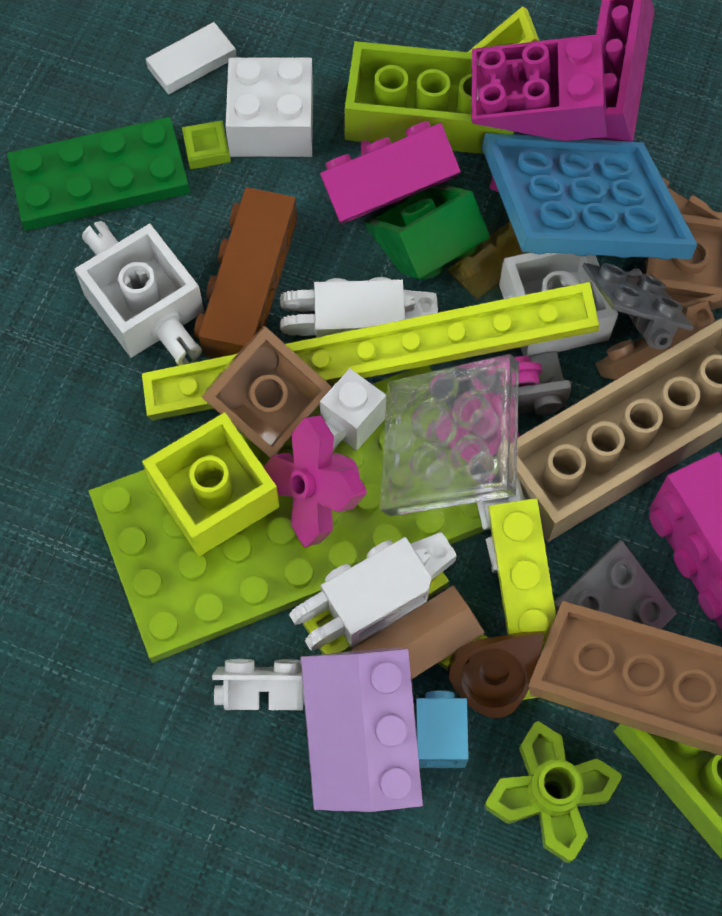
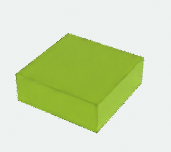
(206, 144)

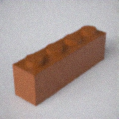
(248, 272)

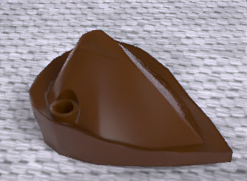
(496, 671)

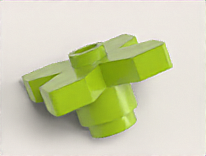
(578, 786)

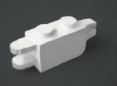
(352, 306)
(375, 590)

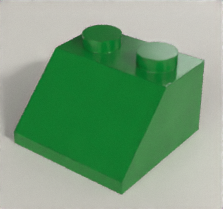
(429, 230)

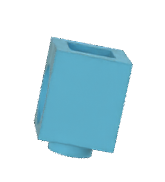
(441, 730)

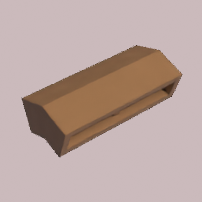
(429, 631)

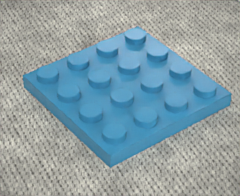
(586, 197)

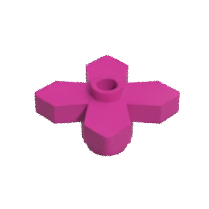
(315, 480)

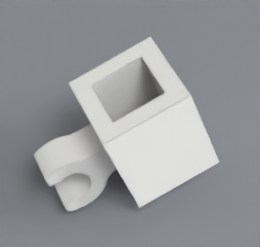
(353, 409)

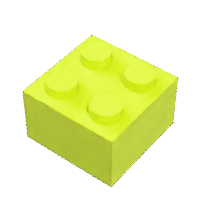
(212, 483)

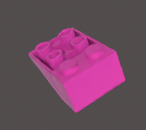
(542, 88)

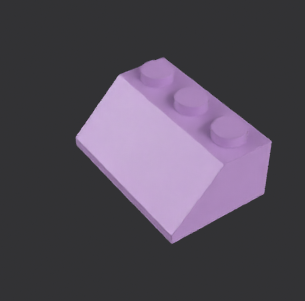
(361, 730)

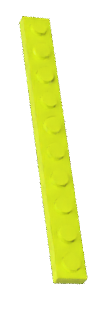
(399, 344)

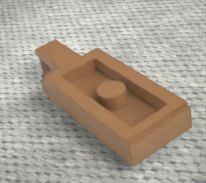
(630, 355)

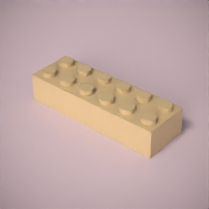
(624, 433)

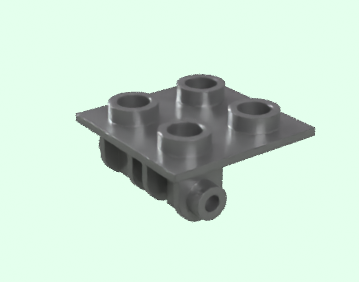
(643, 300)
(621, 589)

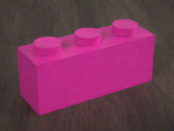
(389, 171)

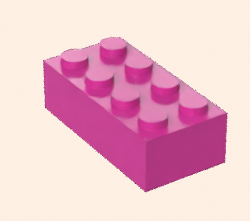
(691, 520)

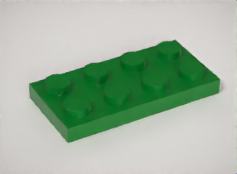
(97, 173)

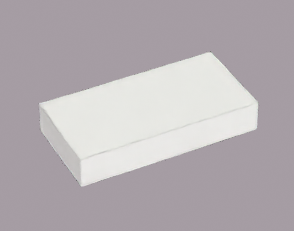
(191, 58)

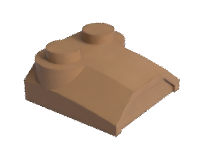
(266, 391)

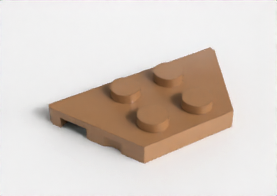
(702, 275)

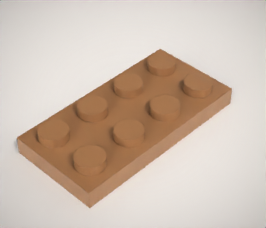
(633, 676)

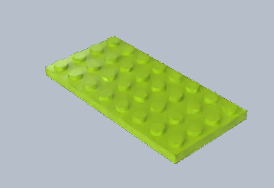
(259, 570)

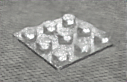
(451, 437)

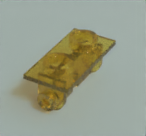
(484, 267)

